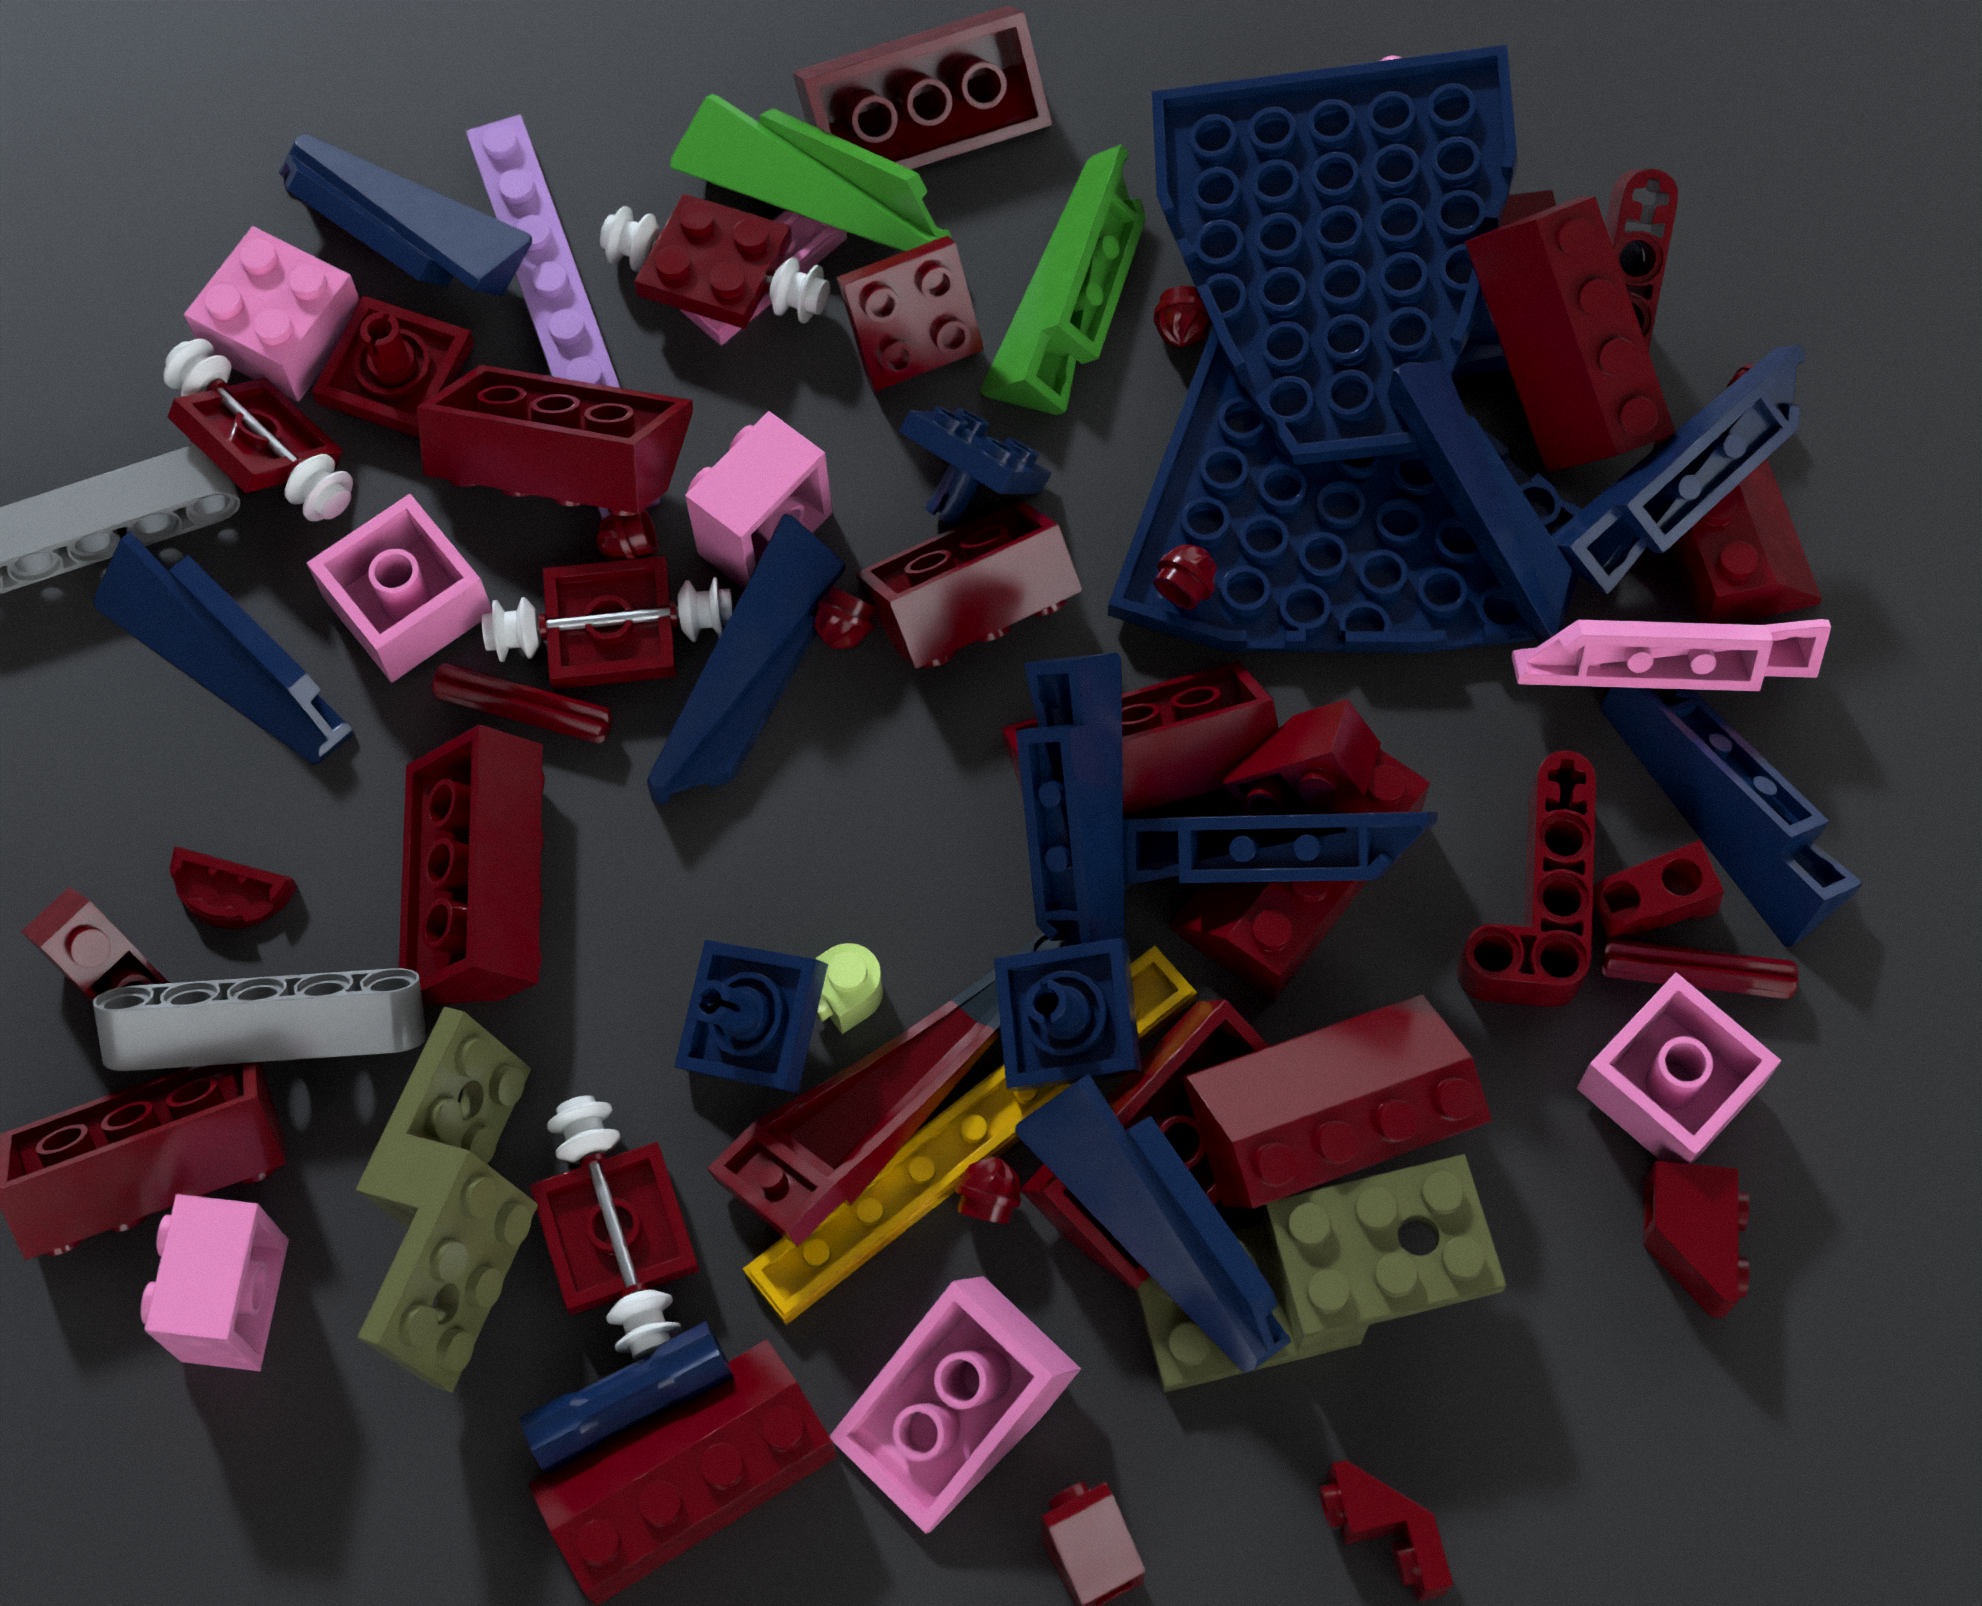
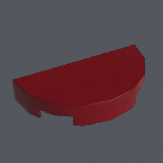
(226, 891)

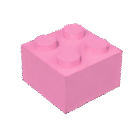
(274, 312)
(749, 491)
(400, 587)
(1677, 1073)
(215, 1282)

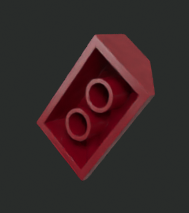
(1745, 555)
(971, 583)

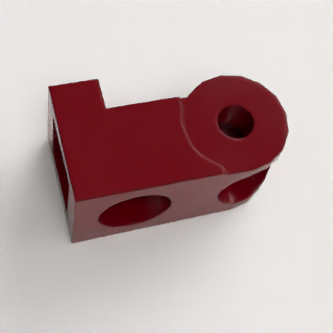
(1658, 893)

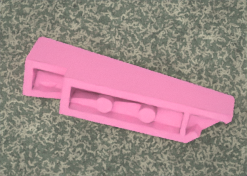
(1674, 655)

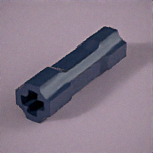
(584, 1419)

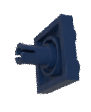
(973, 460)
(751, 1015)
(1067, 1015)

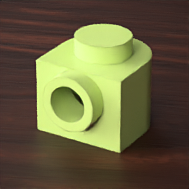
(850, 986)

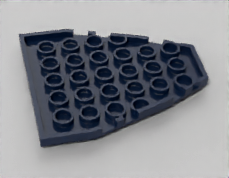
(1335, 229)
(1314, 551)

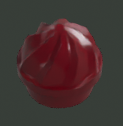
(1181, 316)
(627, 537)
(1186, 576)
(843, 619)
(989, 1191)

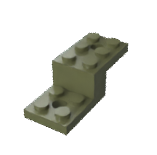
(456, 1207)
(1342, 1267)

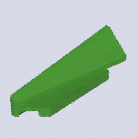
(807, 173)
(1071, 291)

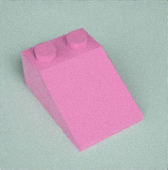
(953, 1400)

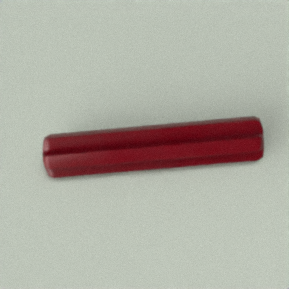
(522, 703)
(1700, 968)

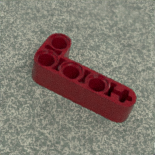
(1646, 284)
(1546, 878)

